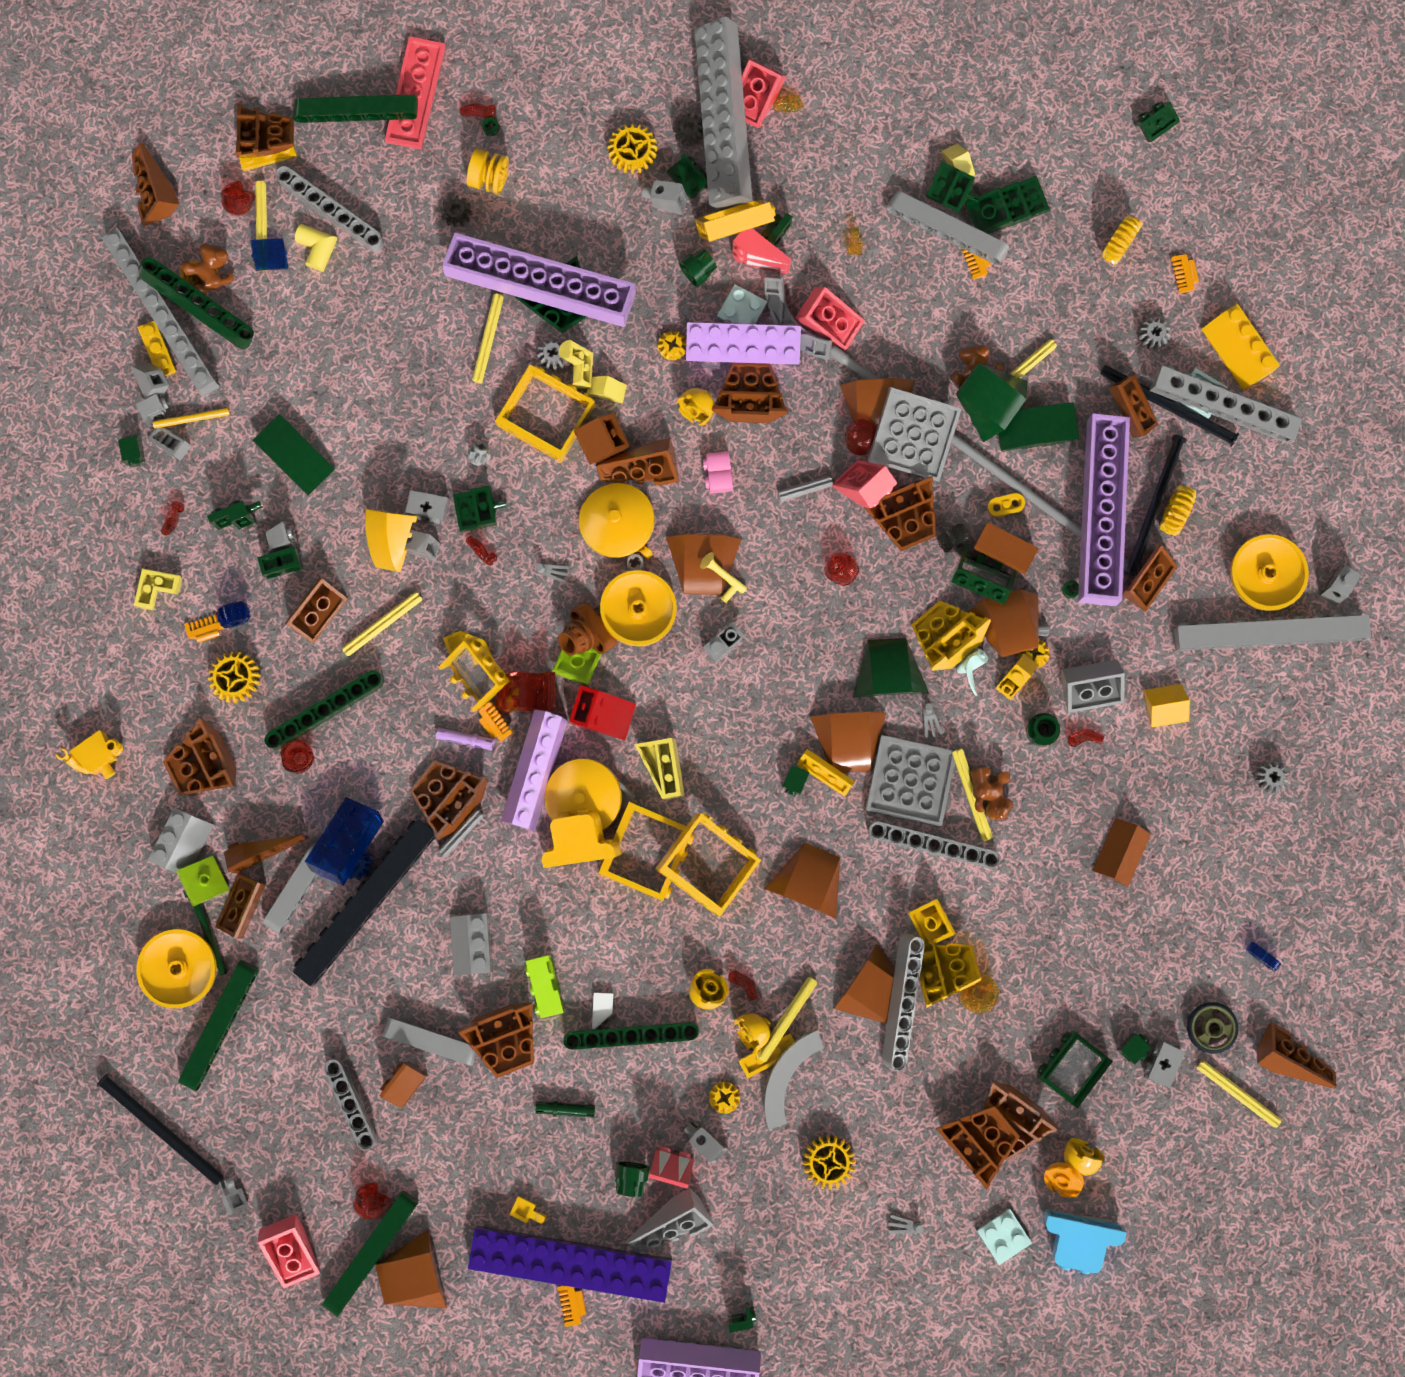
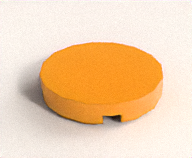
(1063, 1179)

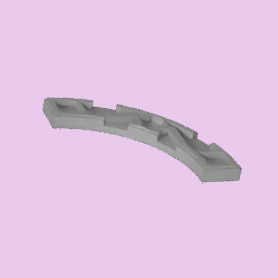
(782, 316)
(782, 1073)

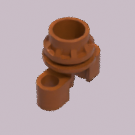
(585, 632)

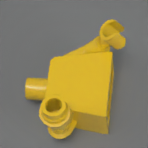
(93, 755)

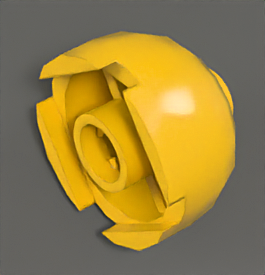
(696, 404)
(708, 989)
(753, 1031)
(1082, 1157)

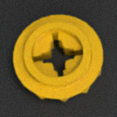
(675, 353)
(1042, 649)
(726, 1088)

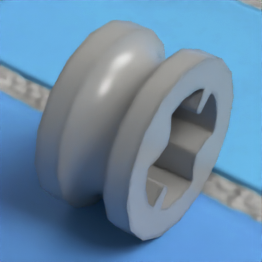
(632, 557)

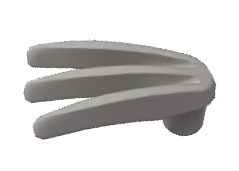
(546, 569)
(929, 714)
(911, 1226)

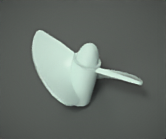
(970, 663)

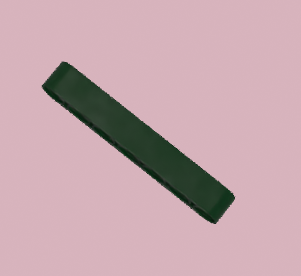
(355, 108)
(189, 297)
(315, 710)
(218, 1025)
(623, 1041)
(370, 1253)

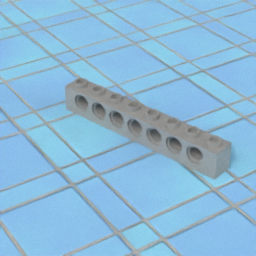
(1289, 422)

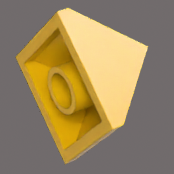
(1167, 705)
(931, 922)

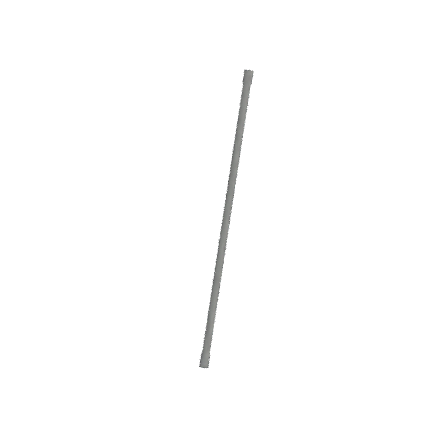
(844, 359)

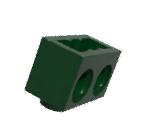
(280, 563)

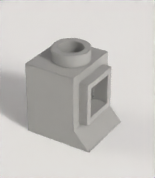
(152, 408)

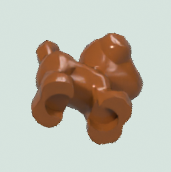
(212, 258)
(972, 356)
(998, 805)

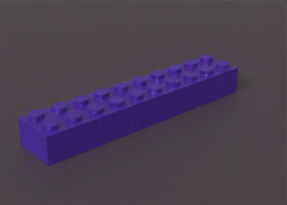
(570, 1263)

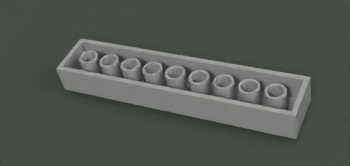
(723, 114)

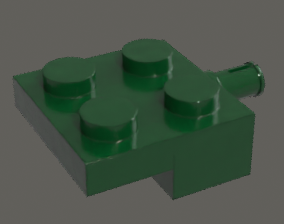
(952, 187)
(476, 509)
(236, 514)

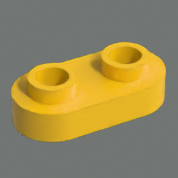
(1005, 505)

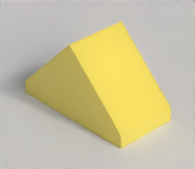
(958, 158)
(607, 389)

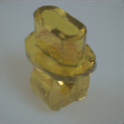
(785, 104)
(854, 247)

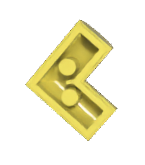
(321, 244)
(582, 363)
(151, 583)

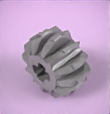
(1152, 340)
(545, 353)
(1277, 773)

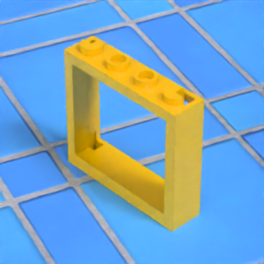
(735, 219)
(554, 382)
(680, 856)
(719, 907)

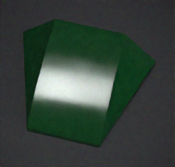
(558, 318)
(991, 399)
(888, 670)

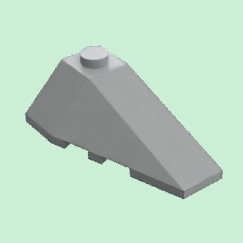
(677, 1217)

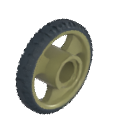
(1202, 1041)

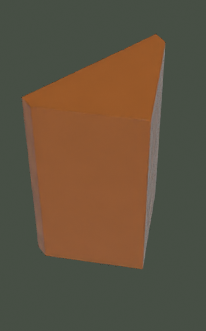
(1134, 404)
(1006, 548)
(1150, 578)
(316, 610)
(1121, 852)
(240, 906)

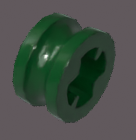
(486, 122)
(1066, 592)

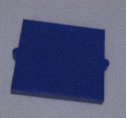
(269, 254)

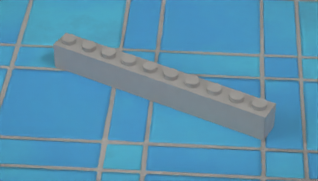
(161, 314)
(1272, 633)

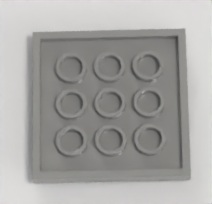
(914, 434)
(911, 781)

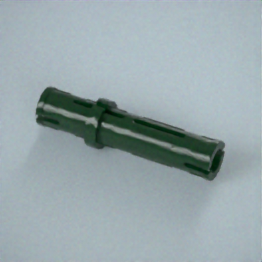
(555, 1108)

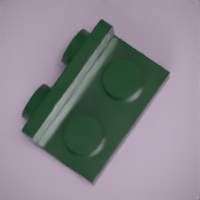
(1157, 120)
(689, 176)
(776, 230)
(739, 1322)

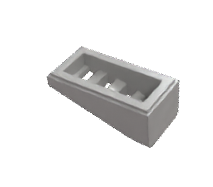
(178, 449)

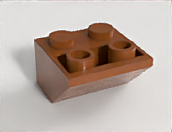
(601, 438)
(403, 1084)

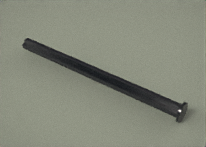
(1176, 408)
(1155, 504)
(160, 1129)

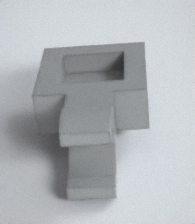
(234, 1199)

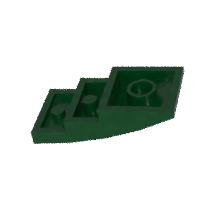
(1008, 205)
(1040, 427)
(293, 454)

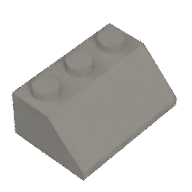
(1093, 686)
(180, 841)
(471, 944)

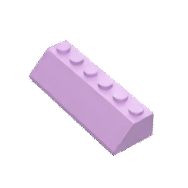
(534, 770)
(680, 1359)

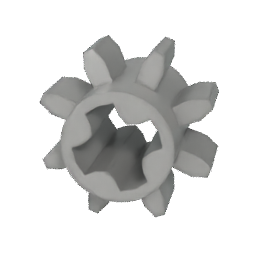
(478, 453)

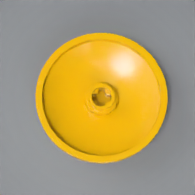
(616, 520)
(1269, 572)
(638, 608)
(581, 786)
(176, 968)

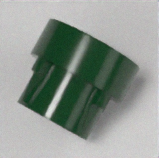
(697, 267)
(1043, 719)
(631, 1178)

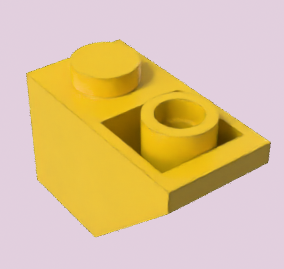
(1017, 676)

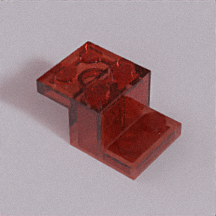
(527, 693)

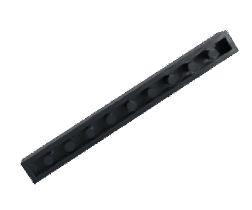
(364, 903)

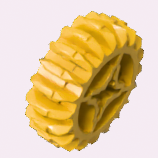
(639, 146)
(1121, 239)
(1177, 510)
(232, 685)
(845, 1166)

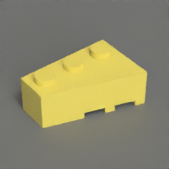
(664, 766)

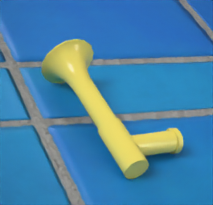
(736, 585)

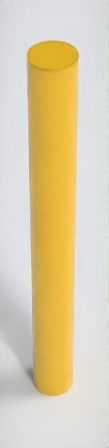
(191, 418)

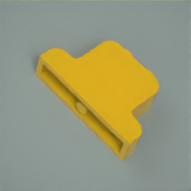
(578, 840)

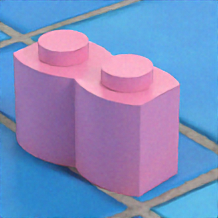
(719, 472)

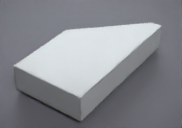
(601, 1008)

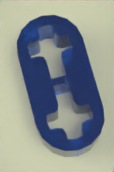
(1263, 956)

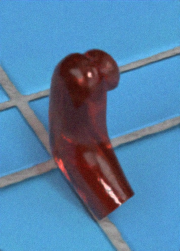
(478, 110)
(172, 517)
(481, 551)
(1083, 736)
(745, 982)

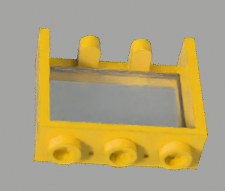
(476, 671)

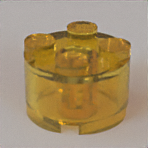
(987, 998)

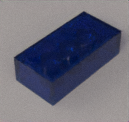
(344, 841)

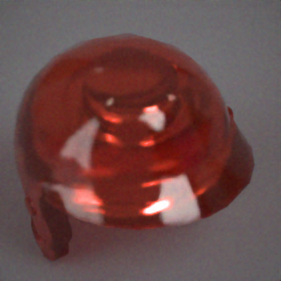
(236, 200)
(859, 437)
(841, 568)
(297, 756)
(369, 1203)

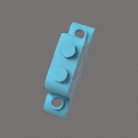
(1081, 1240)

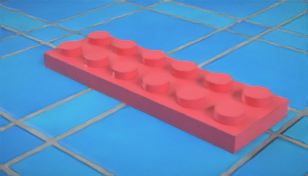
(417, 78)

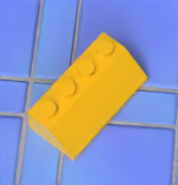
(1240, 347)

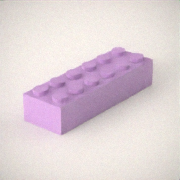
(743, 343)

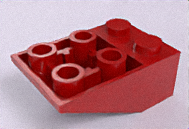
(602, 713)

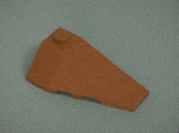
(156, 192)
(646, 463)
(248, 854)
(1286, 1058)

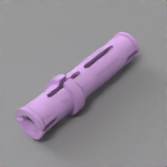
(472, 740)

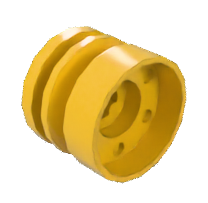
(487, 171)

